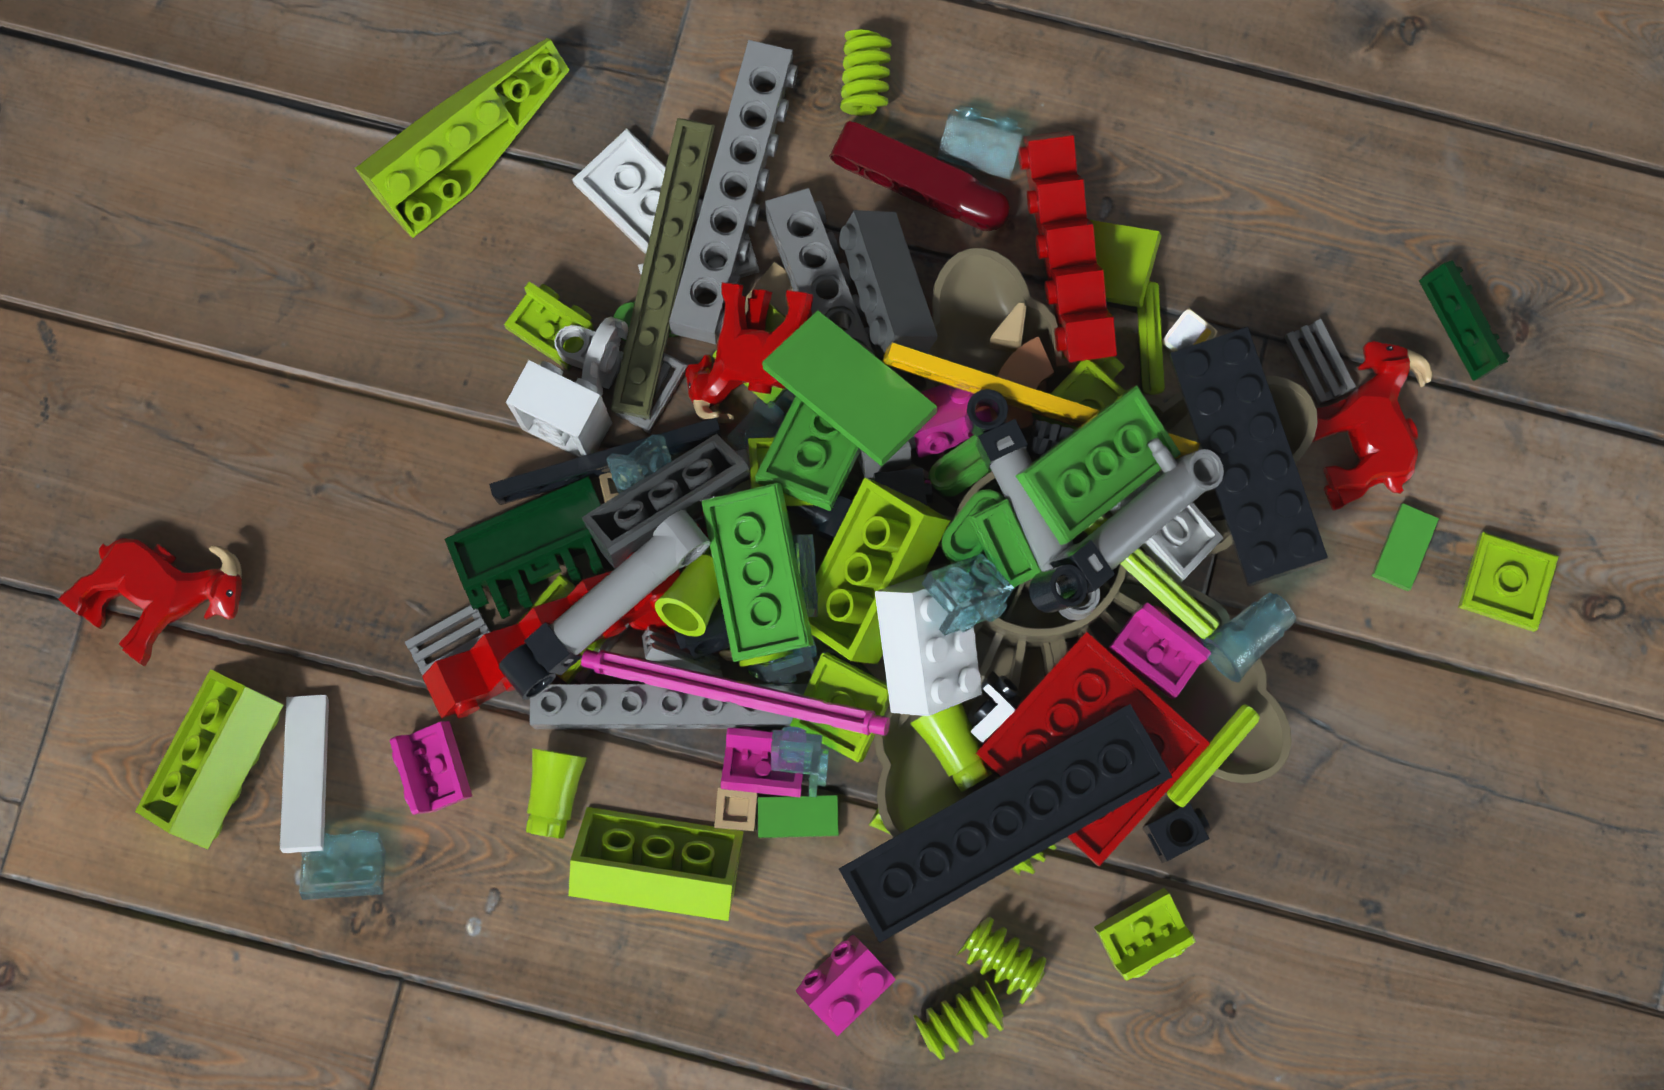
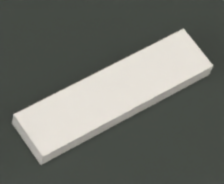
(304, 774)

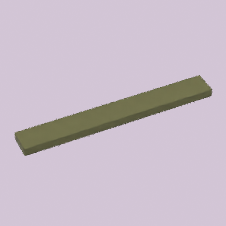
(663, 268)

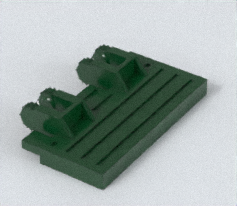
(526, 541)

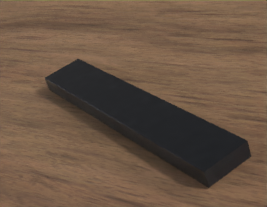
(594, 464)

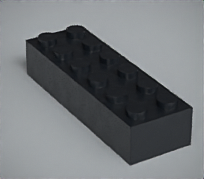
(1260, 481)

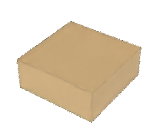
(736, 810)

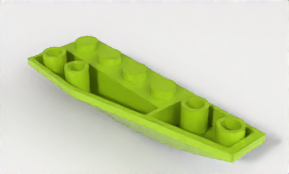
(460, 139)

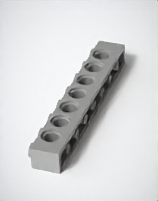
(760, 65)
(799, 214)
(645, 708)

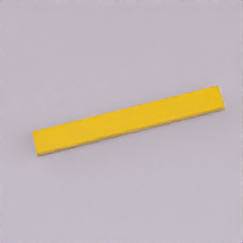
(1014, 393)

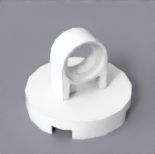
(600, 352)

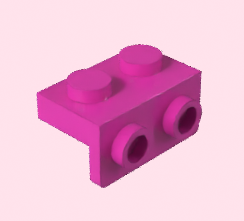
(948, 425)
(1159, 649)
(749, 765)
(430, 768)
(845, 984)

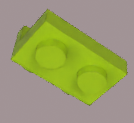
(540, 319)
(1144, 935)

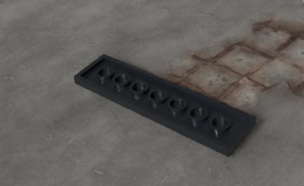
(1005, 823)

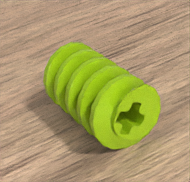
(864, 71)
(1004, 959)
(960, 1021)

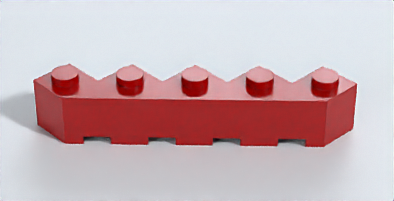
(1067, 246)
(474, 676)

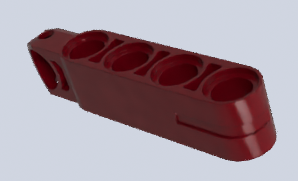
(919, 177)

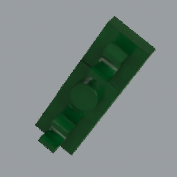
(1463, 320)

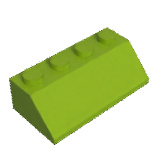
(877, 546)
(209, 759)
(655, 863)

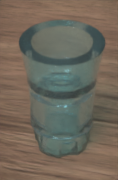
(1249, 636)

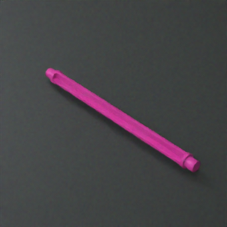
(736, 692)

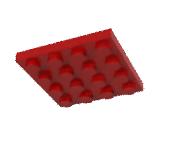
(1074, 696)

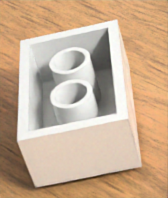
(559, 409)
(921, 664)

